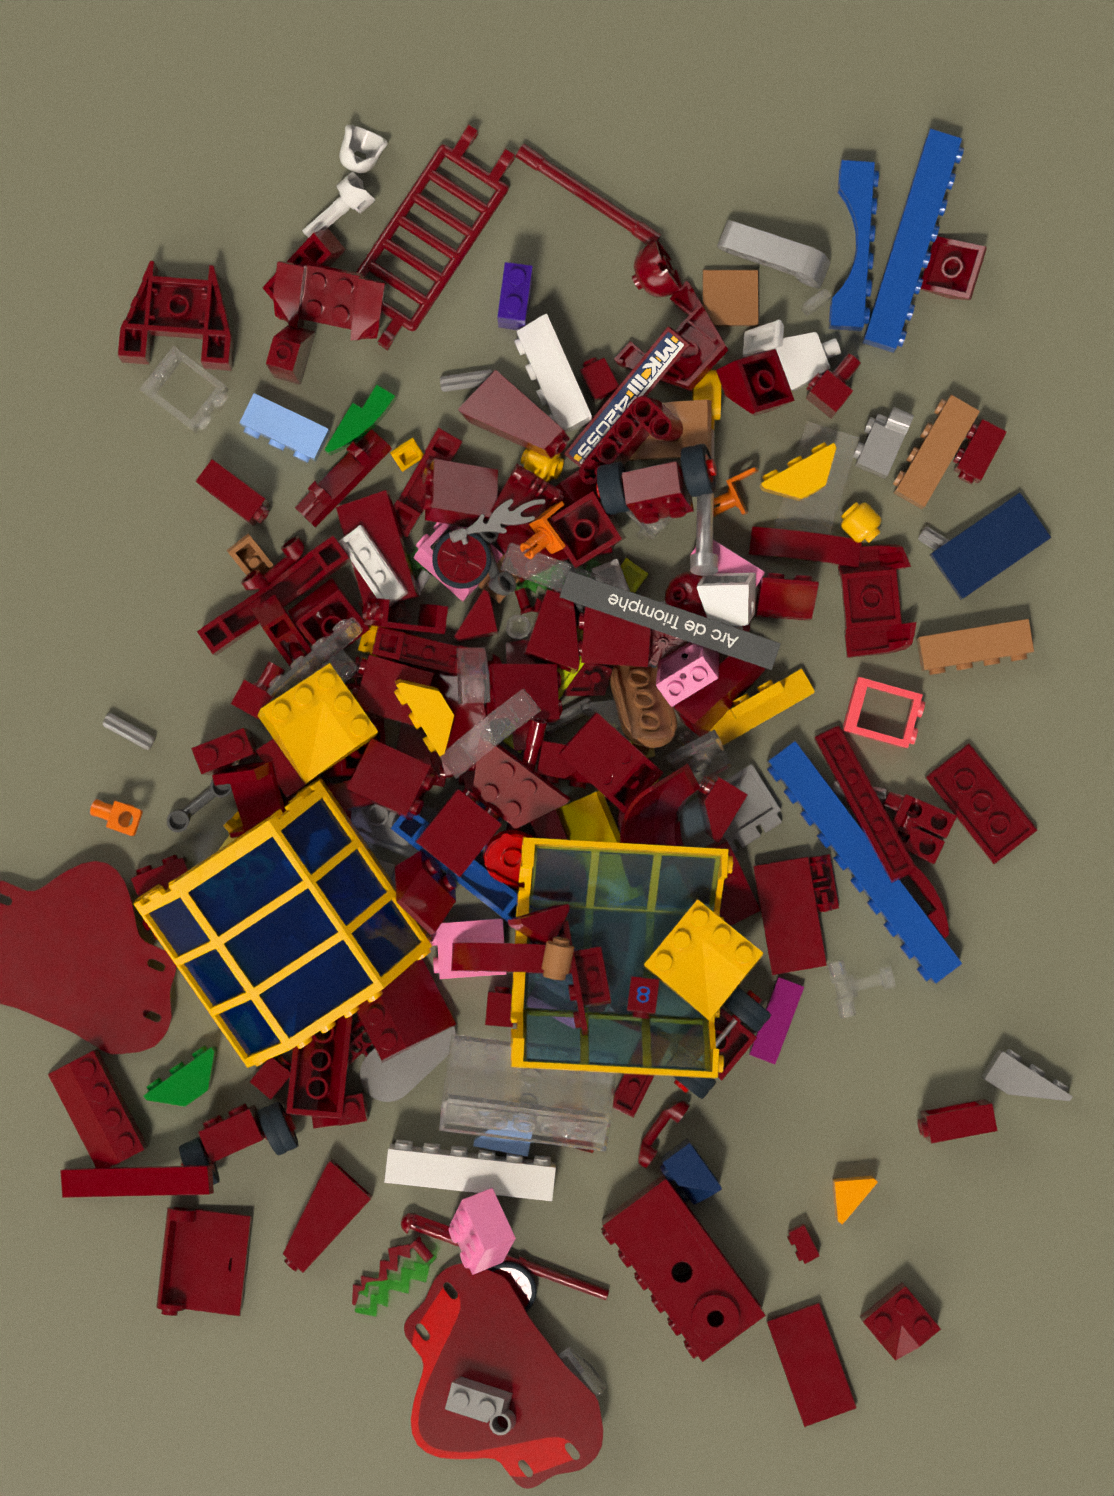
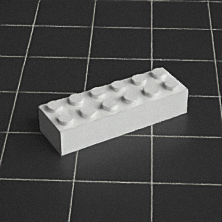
(469, 1171)

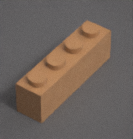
(936, 451)
(975, 645)

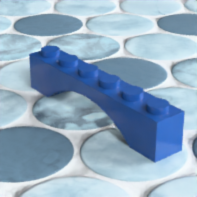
(856, 190)
(475, 877)

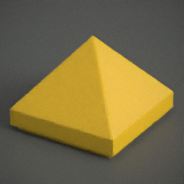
(407, 454)

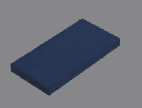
(990, 546)

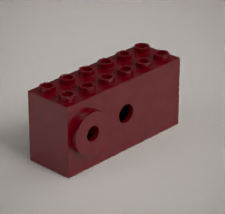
(706, 1303)

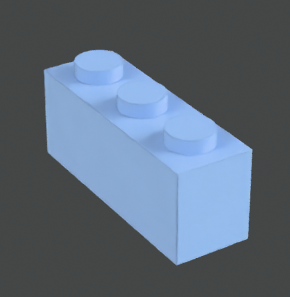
(284, 428)

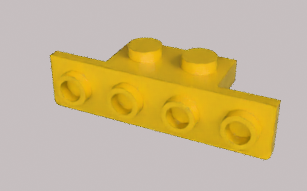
(762, 706)

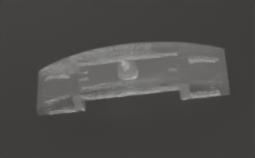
(489, 733)

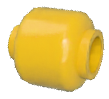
(542, 466)
(861, 522)

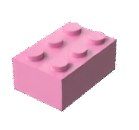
(481, 1231)

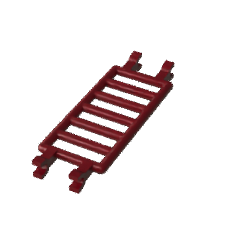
(471, 234)

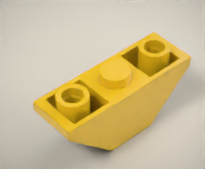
(803, 475)
(428, 712)

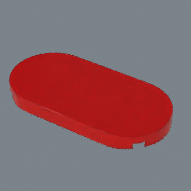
(504, 855)

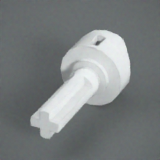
(352, 196)

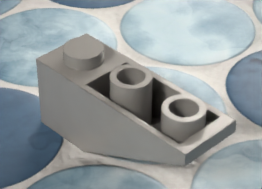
(1017, 1079)

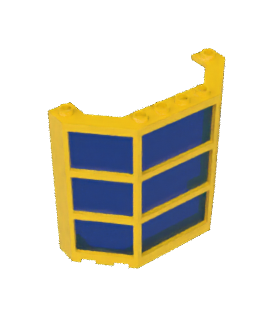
(286, 927)

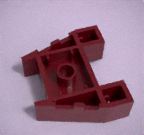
(177, 310)

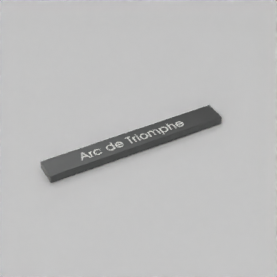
(670, 620)

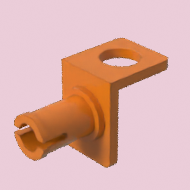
(732, 497)
(544, 534)
(117, 815)

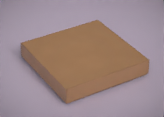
(731, 297)

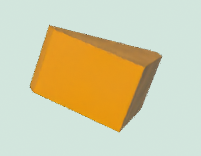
(850, 1193)

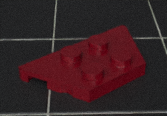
(514, 788)

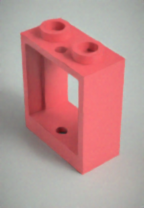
(855, 705)

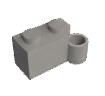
(882, 442)
(481, 1403)

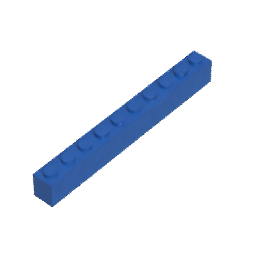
(856, 854)

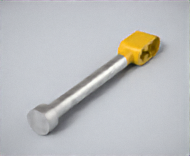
(704, 561)

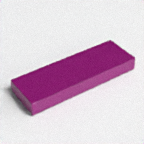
(782, 1009)

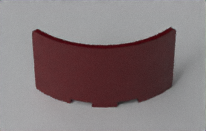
(655, 811)

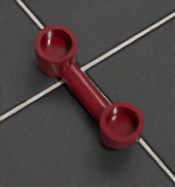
(292, 549)
(674, 1112)

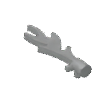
(500, 516)

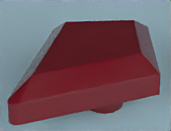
(589, 681)

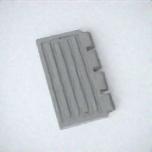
(756, 809)

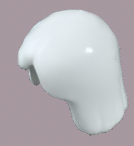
(363, 141)

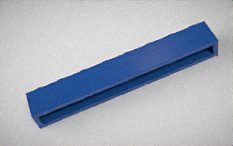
(912, 241)

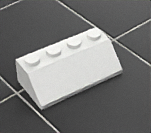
(553, 374)

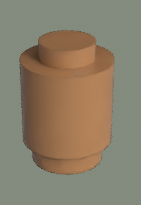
(557, 958)

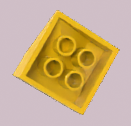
(317, 723)
(703, 960)

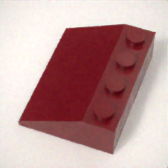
(405, 1013)

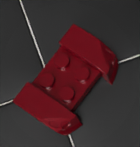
(328, 298)
(873, 603)

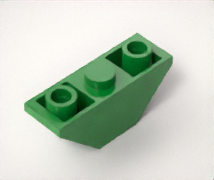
(186, 1081)

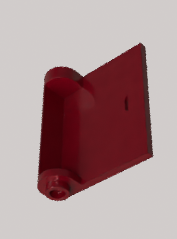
(197, 1261)

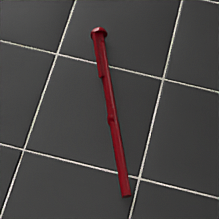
(441, 1232)

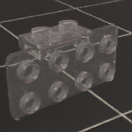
(324, 652)

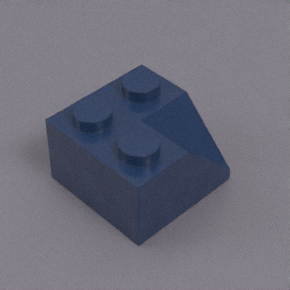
(690, 1173)

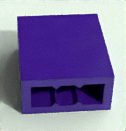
(515, 296)

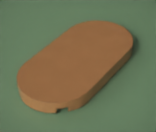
(641, 707)

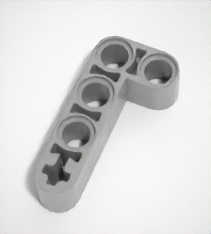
(775, 252)

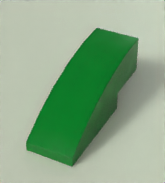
(360, 420)

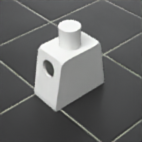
(804, 357)
(729, 597)

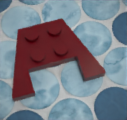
(699, 357)

